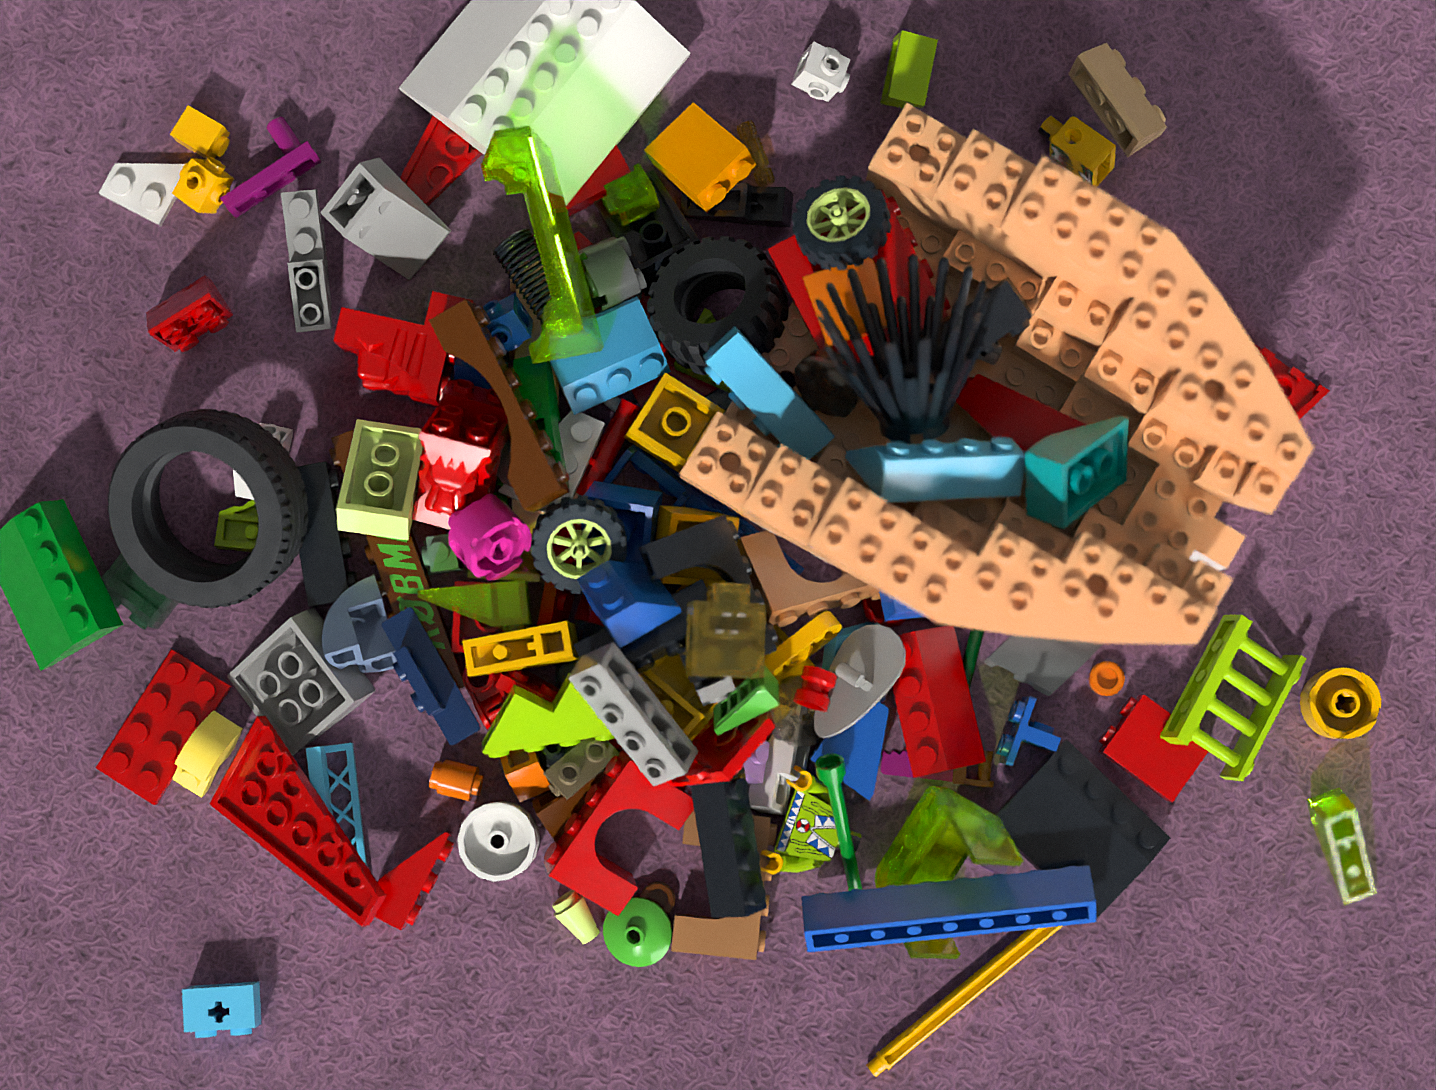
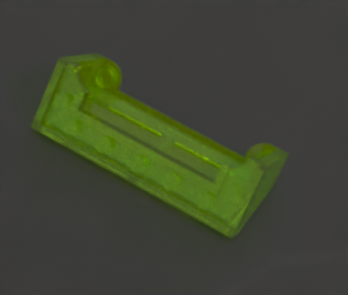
(526, 166)

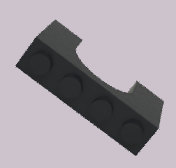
(710, 547)

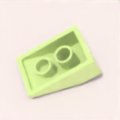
(380, 480)

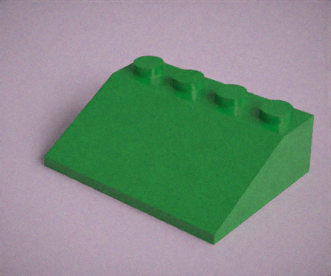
(53, 583)

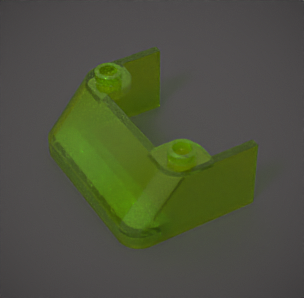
(935, 846)

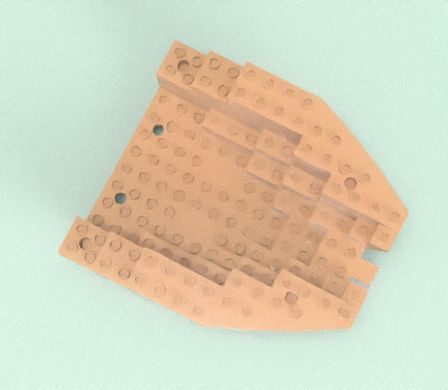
(1113, 332)

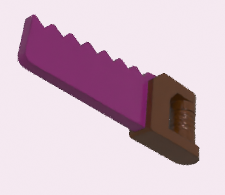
(900, 766)

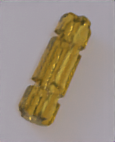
(747, 132)

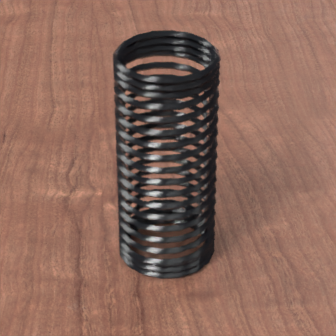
(507, 252)

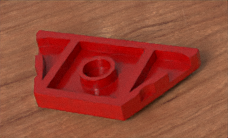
(724, 754)

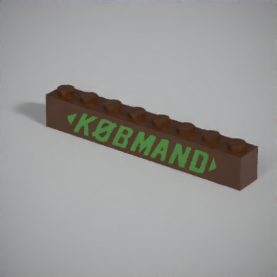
(402, 575)

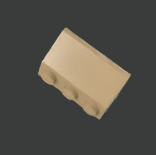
(1117, 98)

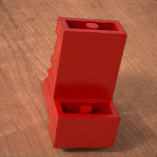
(397, 352)
(460, 451)

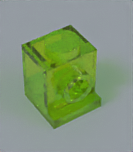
(631, 196)

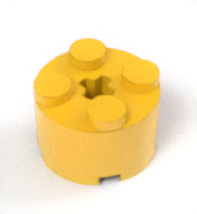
(1357, 713)

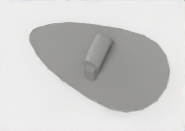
(866, 670)

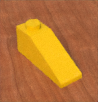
(521, 649)

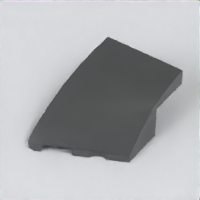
(1041, 661)

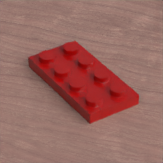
(160, 725)

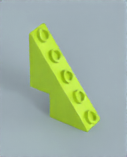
(533, 722)

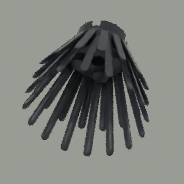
(912, 392)

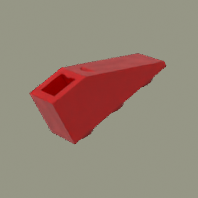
(408, 879)

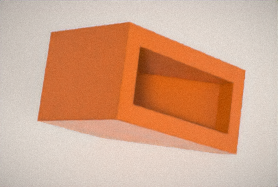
(525, 774)

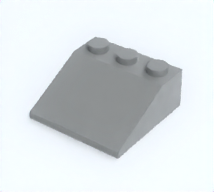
(297, 683)

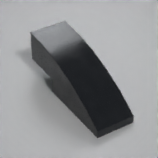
(746, 206)

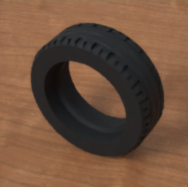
(154, 549)

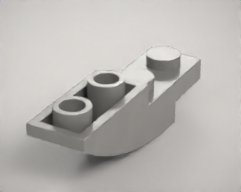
(307, 260)

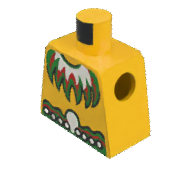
(1090, 156)

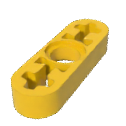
(802, 644)

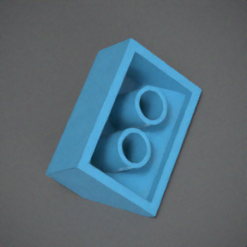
(626, 361)

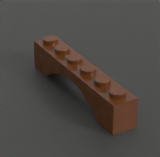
(532, 467)

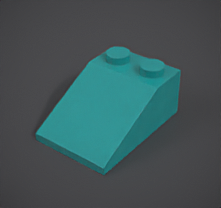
(1075, 470)

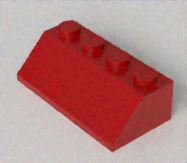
(936, 704)

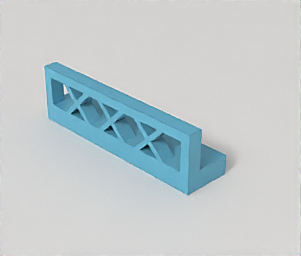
(319, 778)

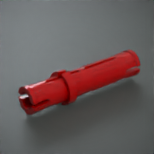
(609, 446)

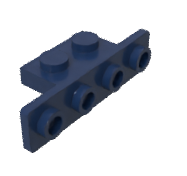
(429, 677)

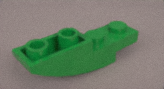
(540, 390)

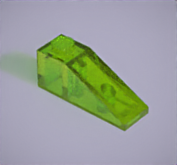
(491, 603)
(1343, 844)

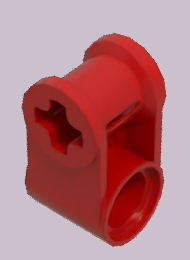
(485, 697)

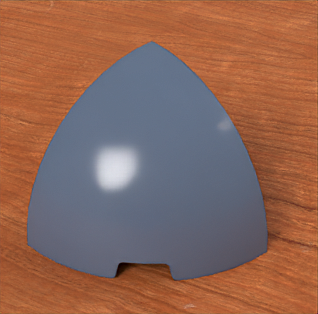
(354, 630)

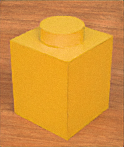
(201, 134)

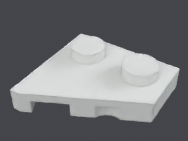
(143, 188)

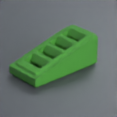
(746, 702)

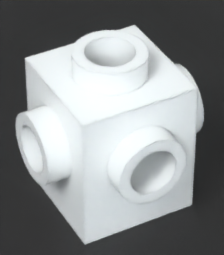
(821, 72)

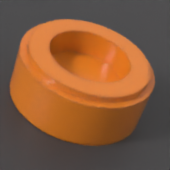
(1106, 678)

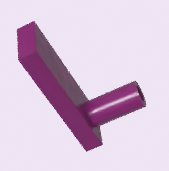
(296, 161)

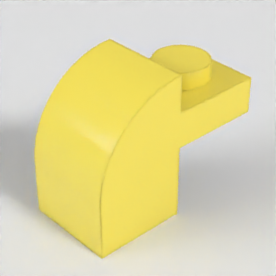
(205, 752)

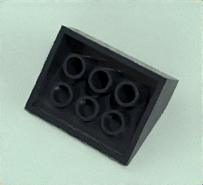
(1079, 818)

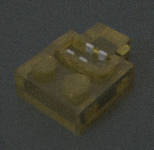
(725, 634)

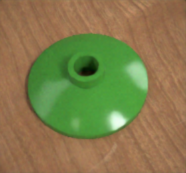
(652, 925)

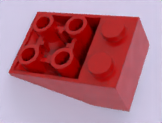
(188, 315)

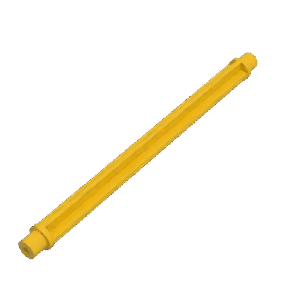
(959, 998)

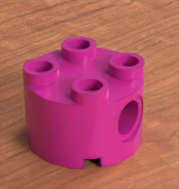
(489, 537)

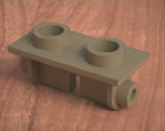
(579, 766)

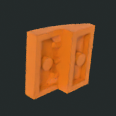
(869, 281)

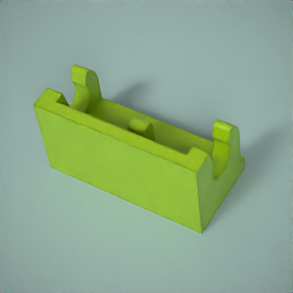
(909, 70)

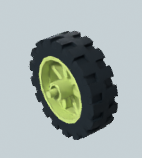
(831, 201)
(564, 514)

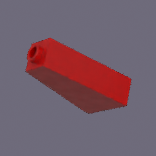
(1010, 413)

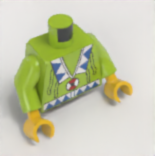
(808, 829)

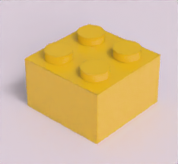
(672, 422)

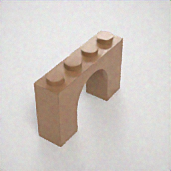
(786, 592)
(725, 935)

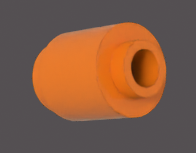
(456, 779)

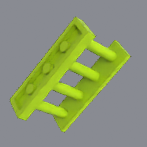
(1201, 696)

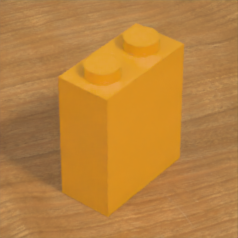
(700, 157)

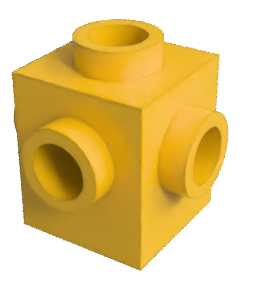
(203, 184)

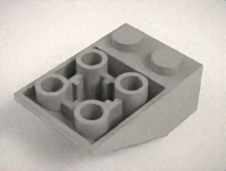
(385, 218)

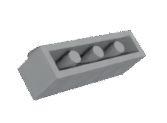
(633, 714)

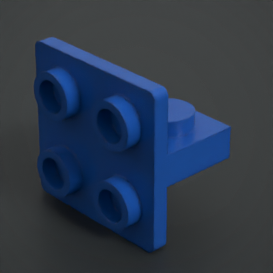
(1034, 733)

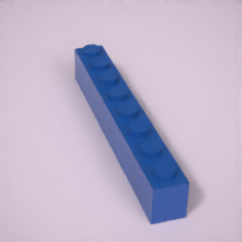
(949, 908)

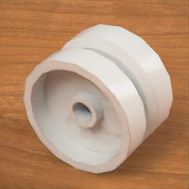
(478, 833)

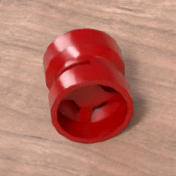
(815, 688)

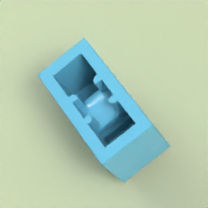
(240, 998)

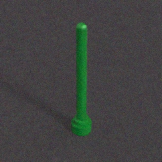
(831, 772)

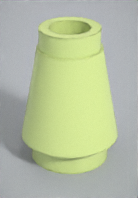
(575, 916)

